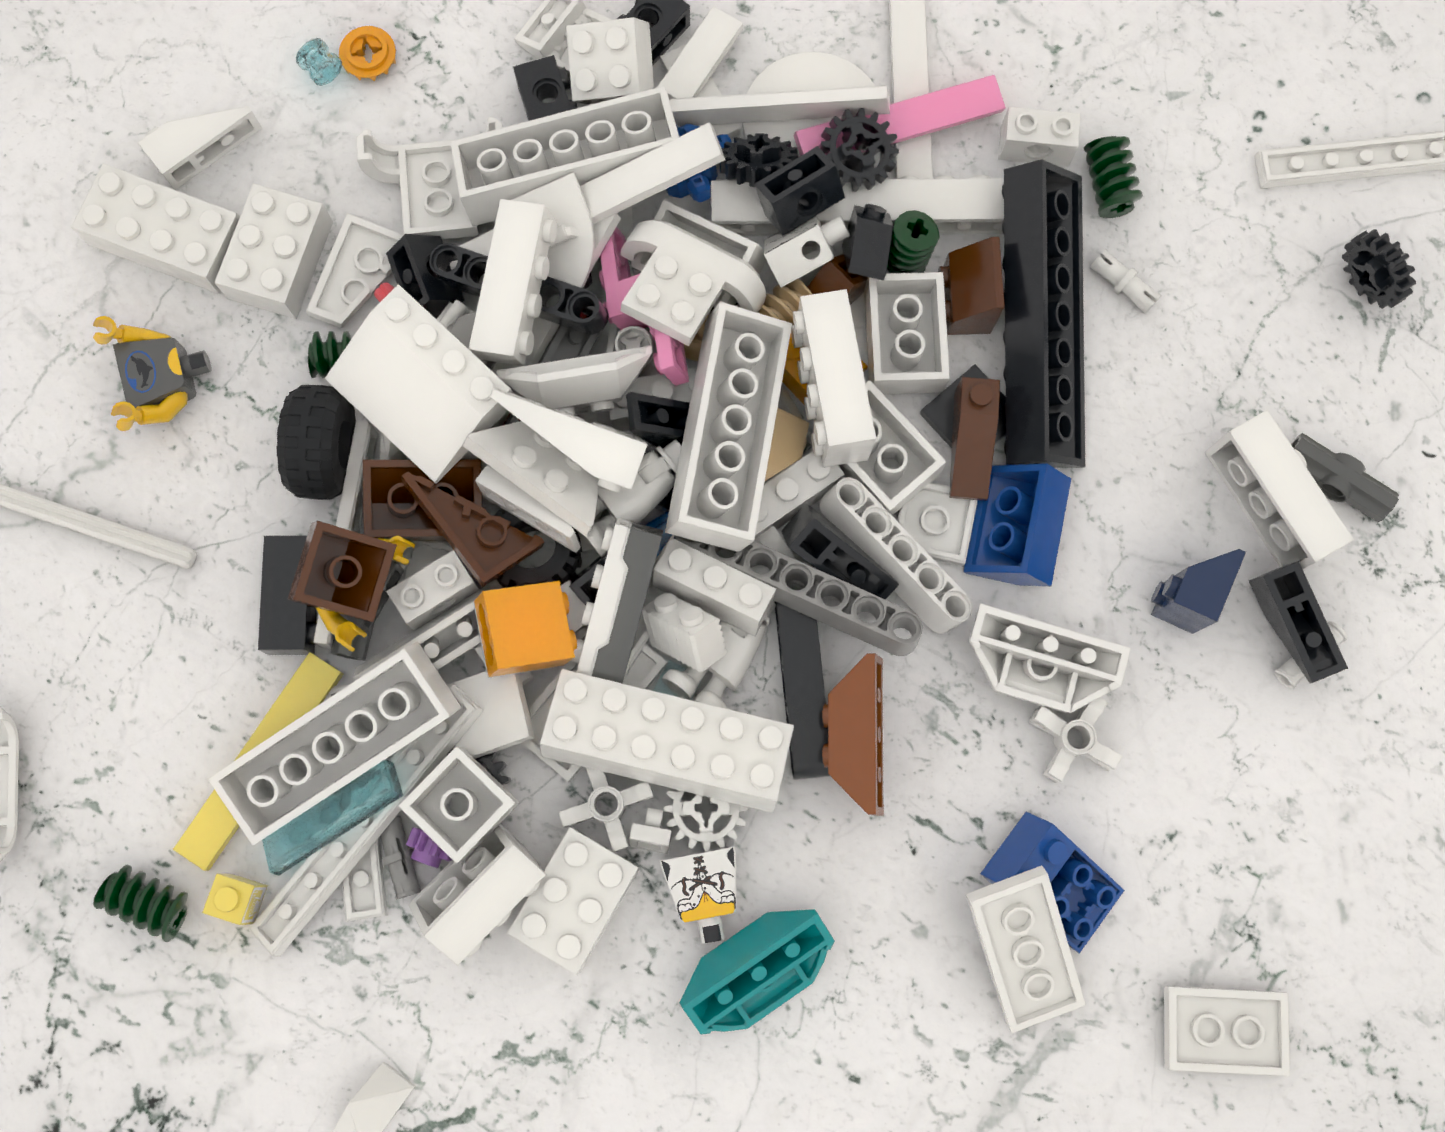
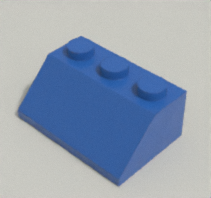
(1019, 525)

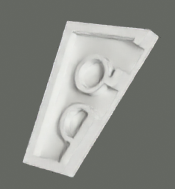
(352, 270)

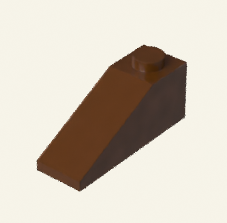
(973, 437)

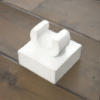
(651, 835)

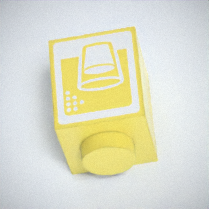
(235, 899)

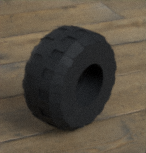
(315, 441)

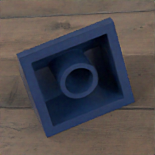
(1197, 593)

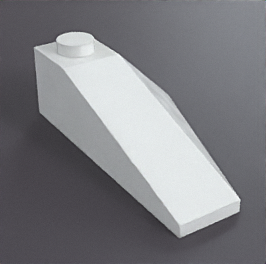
(595, 447)

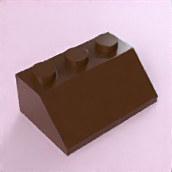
(393, 510)

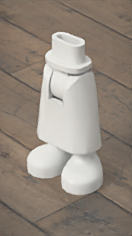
(651, 485)
(726, 671)

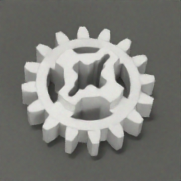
(706, 835)

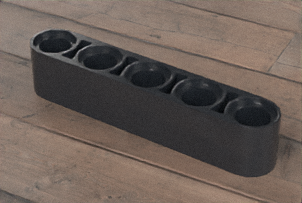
(565, 312)
(802, 690)

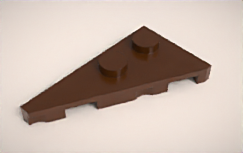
(480, 540)

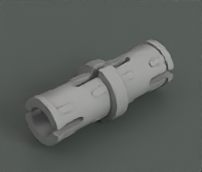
(399, 860)

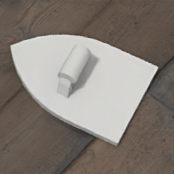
(574, 245)

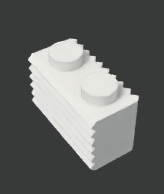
(684, 631)

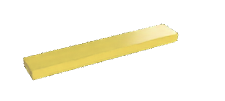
(214, 823)

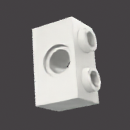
(1039, 135)
(432, 590)

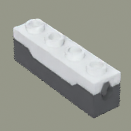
(619, 600)

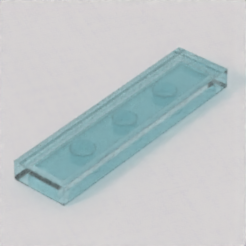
(332, 817)

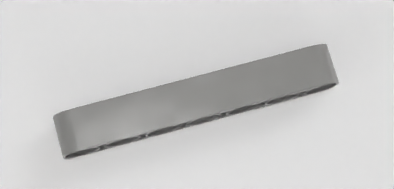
(817, 586)

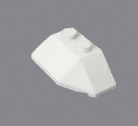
(579, 381)
(1045, 660)

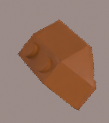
(856, 734)

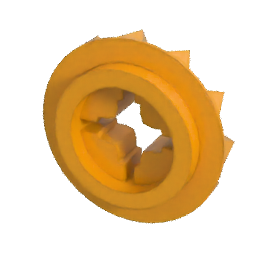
(353, 50)

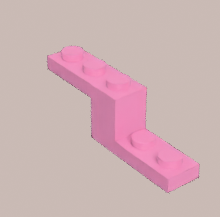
(617, 282)

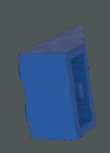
(1079, 885)

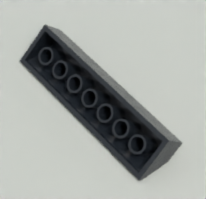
(1043, 316)

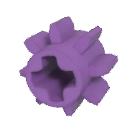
(425, 848)

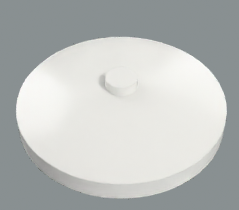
(799, 73)

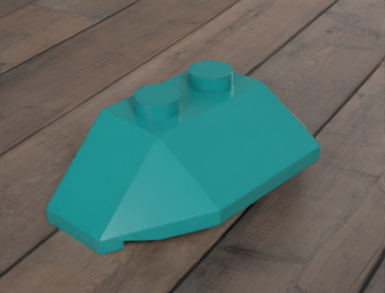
(756, 970)

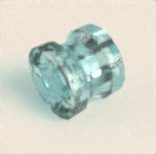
(320, 63)

